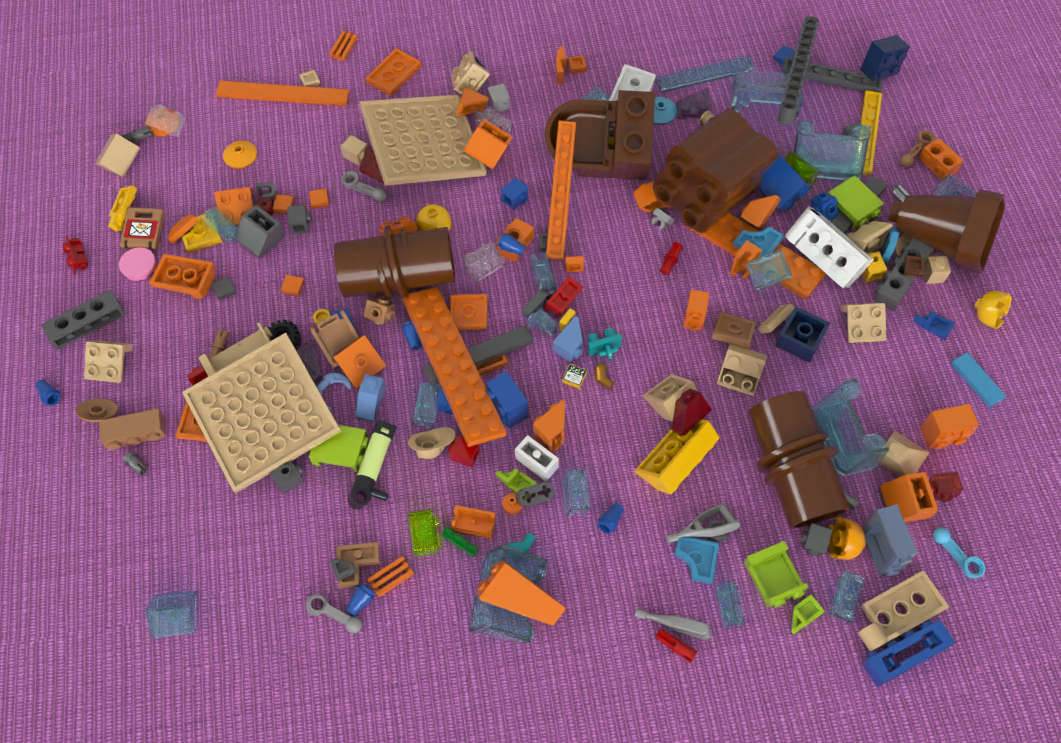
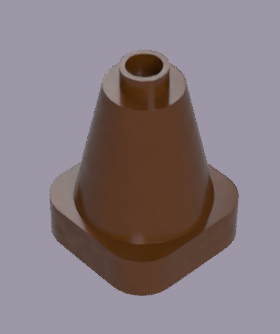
(953, 224)

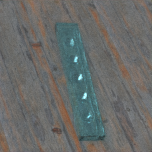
(703, 74)

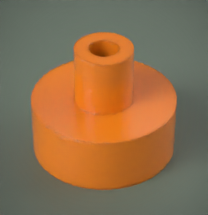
(510, 504)

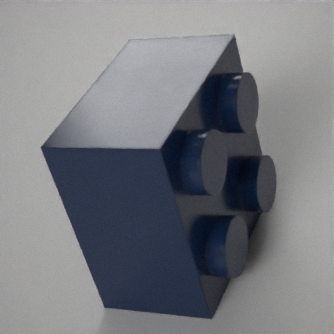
(884, 57)
(802, 334)

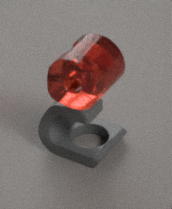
(268, 196)

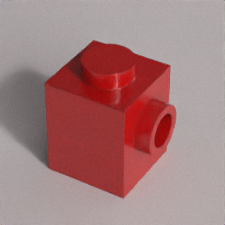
(462, 453)

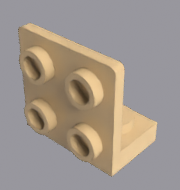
(468, 74)
(865, 322)
(105, 360)

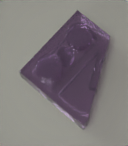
(694, 105)
(310, 359)

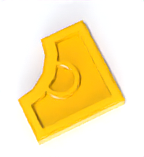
(200, 236)

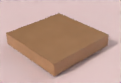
(734, 330)

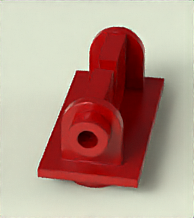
(75, 259)

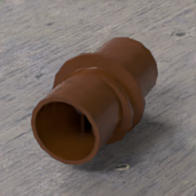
(394, 262)
(797, 459)

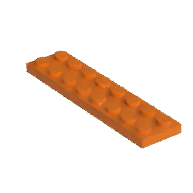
(804, 273)

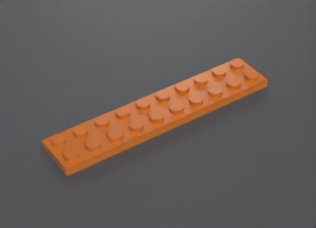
(454, 367)

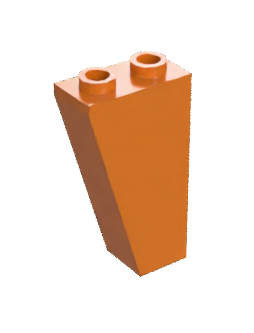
(518, 594)

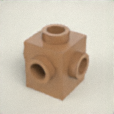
(379, 310)

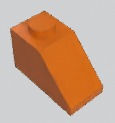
(760, 210)

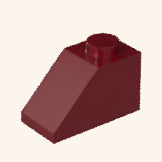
(689, 411)

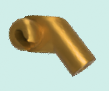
(600, 376)

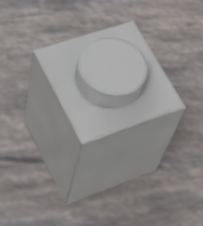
(499, 97)

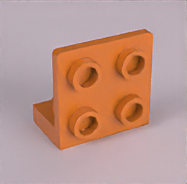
(234, 203)

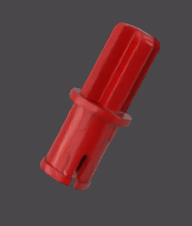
(671, 258)
(676, 645)

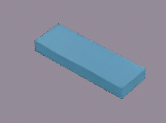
(978, 380)

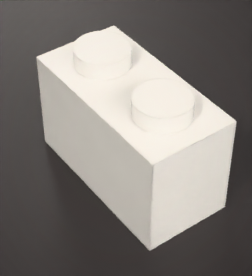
(536, 458)

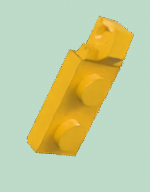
(118, 212)

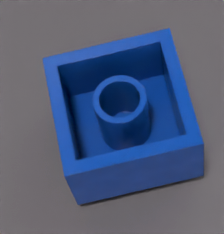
(508, 400)

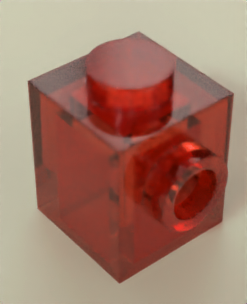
(945, 486)

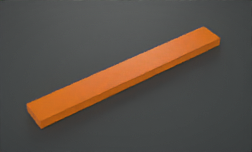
(283, 93)
(560, 190)

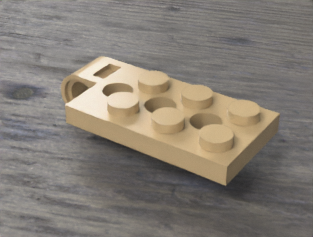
(879, 634)

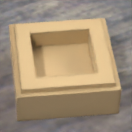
(310, 79)

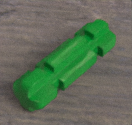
(460, 542)

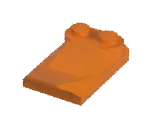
(184, 275)

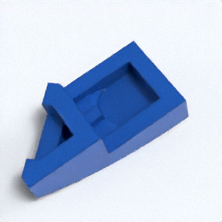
(935, 324)

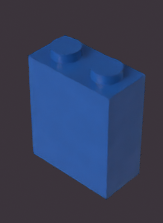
(785, 183)

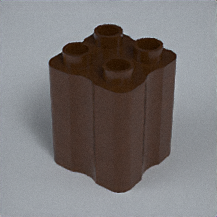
(714, 170)

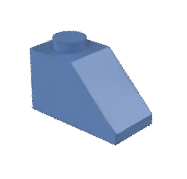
(569, 341)
(370, 397)

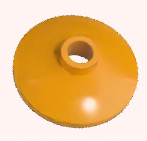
(240, 154)

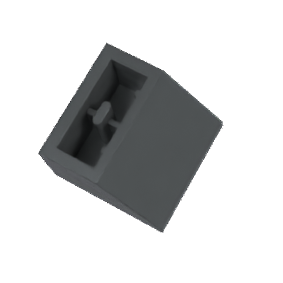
(258, 231)

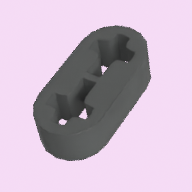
(537, 302)
(533, 490)

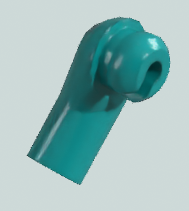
(523, 545)

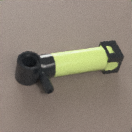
(371, 465)

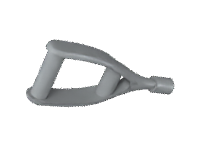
(700, 531)
(679, 624)

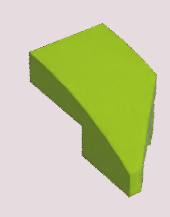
(515, 480)
(805, 613)

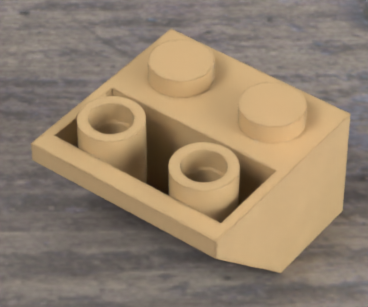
(741, 369)

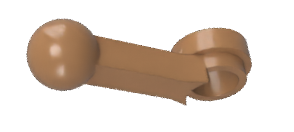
(907, 160)

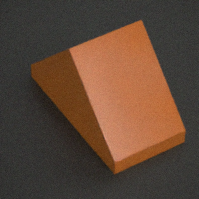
(470, 102)

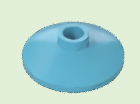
(664, 111)

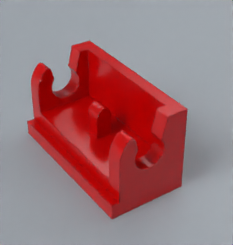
(563, 297)

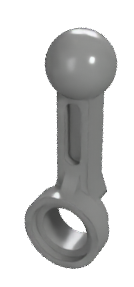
(378, 194)
(353, 624)

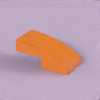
(561, 65)

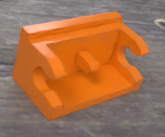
(745, 254)
(474, 522)

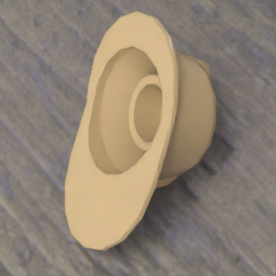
(432, 442)

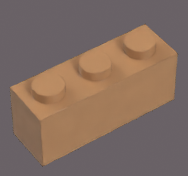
(132, 429)

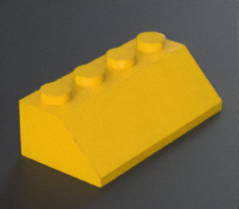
(677, 456)

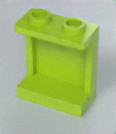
(857, 201)
(342, 449)
(775, 575)

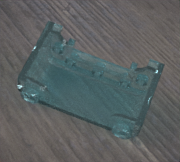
(759, 87)
(833, 154)
(844, 430)
(497, 621)

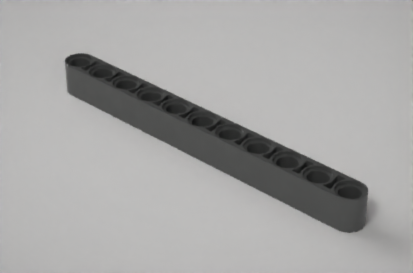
(798, 71)

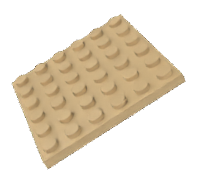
(420, 139)
(261, 412)

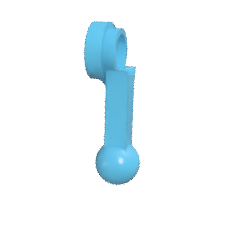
(942, 536)

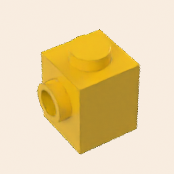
(876, 269)

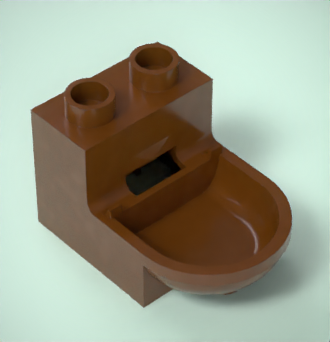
(632, 135)

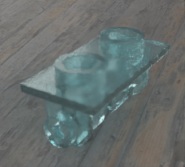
(220, 224)
(728, 595)

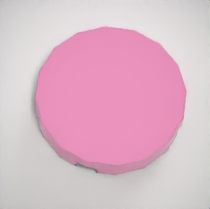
(137, 264)

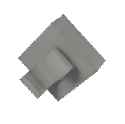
(663, 217)

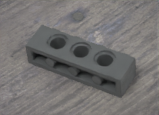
(901, 282)
(83, 319)

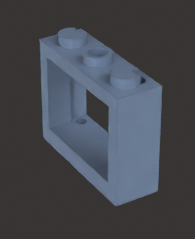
(889, 541)

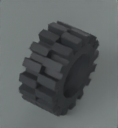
(286, 327)

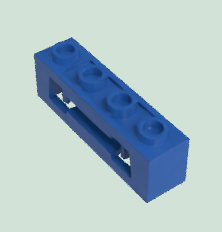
(936, 635)

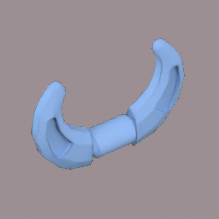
(333, 378)

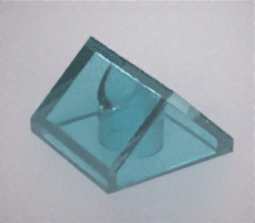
(769, 271)
(172, 614)

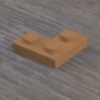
(358, 555)

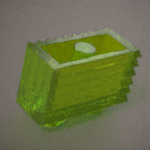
(423, 532)

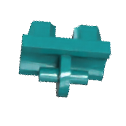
(604, 346)

